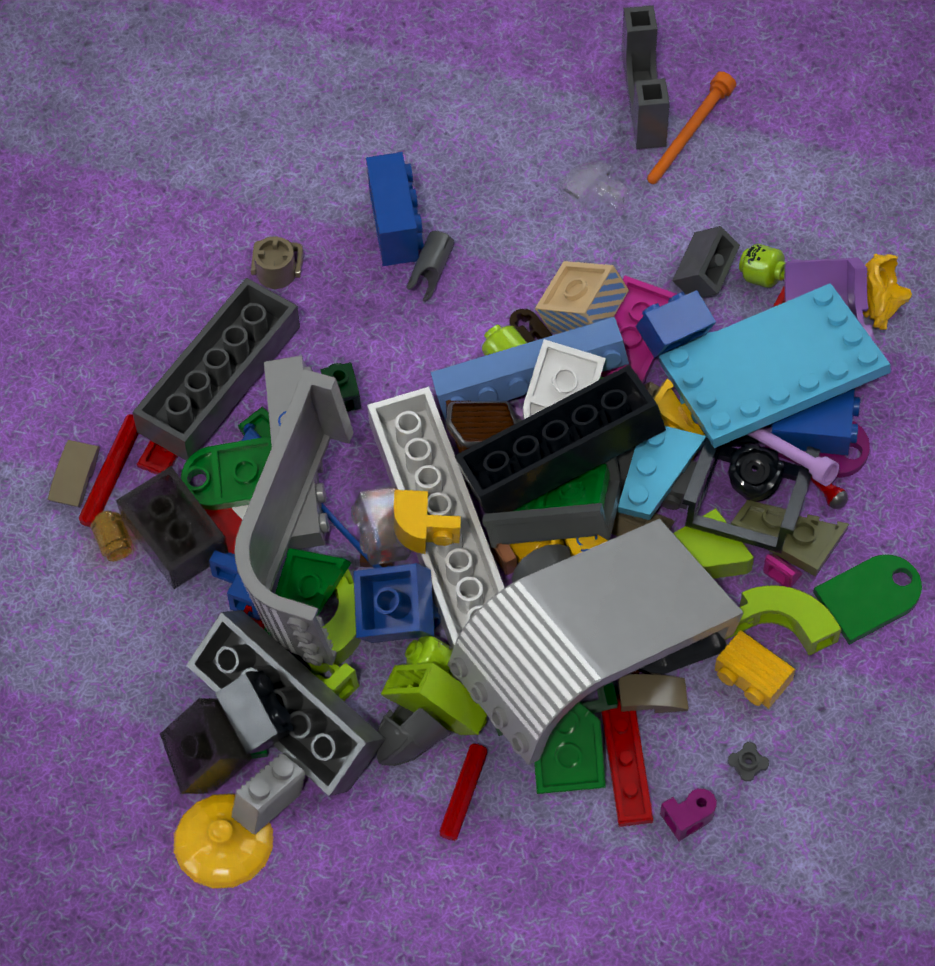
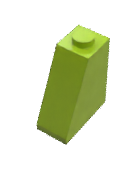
(716, 553)
(437, 694)

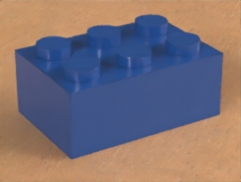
(394, 208)

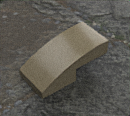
(73, 472)
(652, 692)

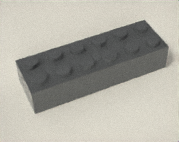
(216, 369)
(328, 735)

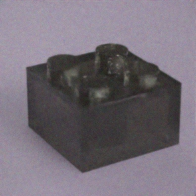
(203, 748)

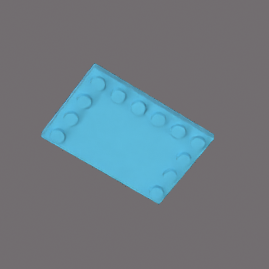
(773, 365)

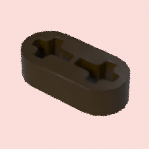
(536, 327)

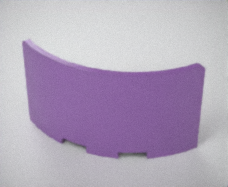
(845, 275)

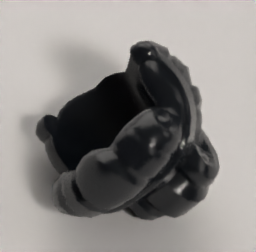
(755, 484)

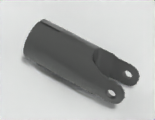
(432, 261)

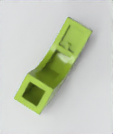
(792, 609)
(342, 625)

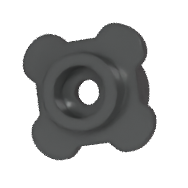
(748, 771)

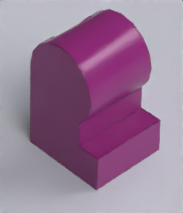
(690, 814)

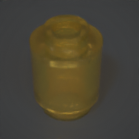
(111, 535)

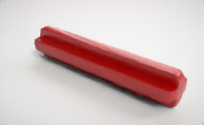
(463, 792)

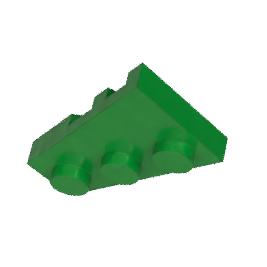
(310, 577)

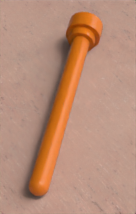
(720, 86)

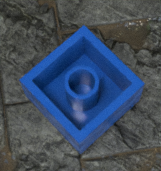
(393, 603)

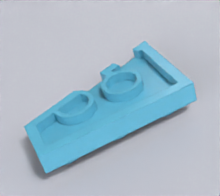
(655, 469)

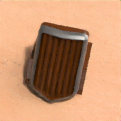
(477, 420)

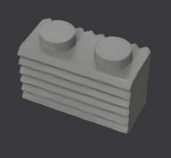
(268, 793)

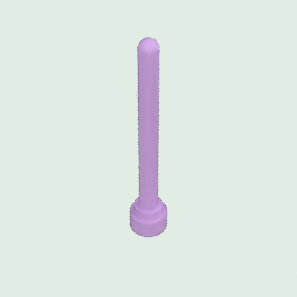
(821, 468)

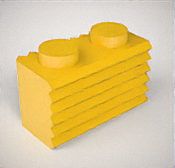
(753, 670)

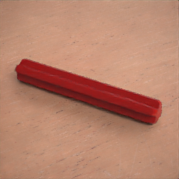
(110, 471)

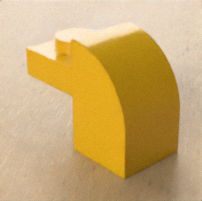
(416, 528)

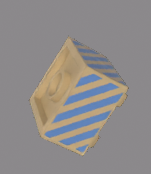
(581, 296)

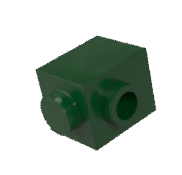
(347, 384)

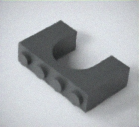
(646, 93)

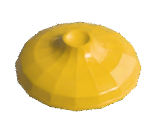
(218, 848)

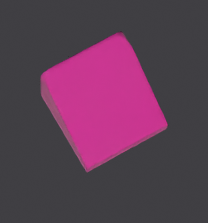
(781, 570)

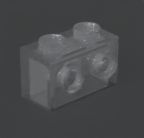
(375, 519)

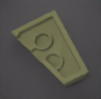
(811, 540)

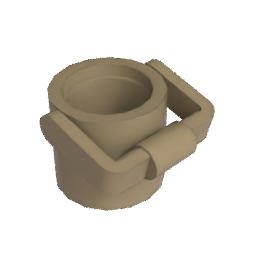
(275, 262)

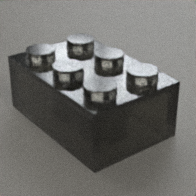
(171, 526)

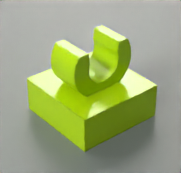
(343, 680)

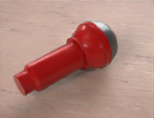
(835, 496)

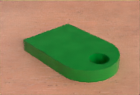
(230, 472)
(582, 490)
(868, 597)

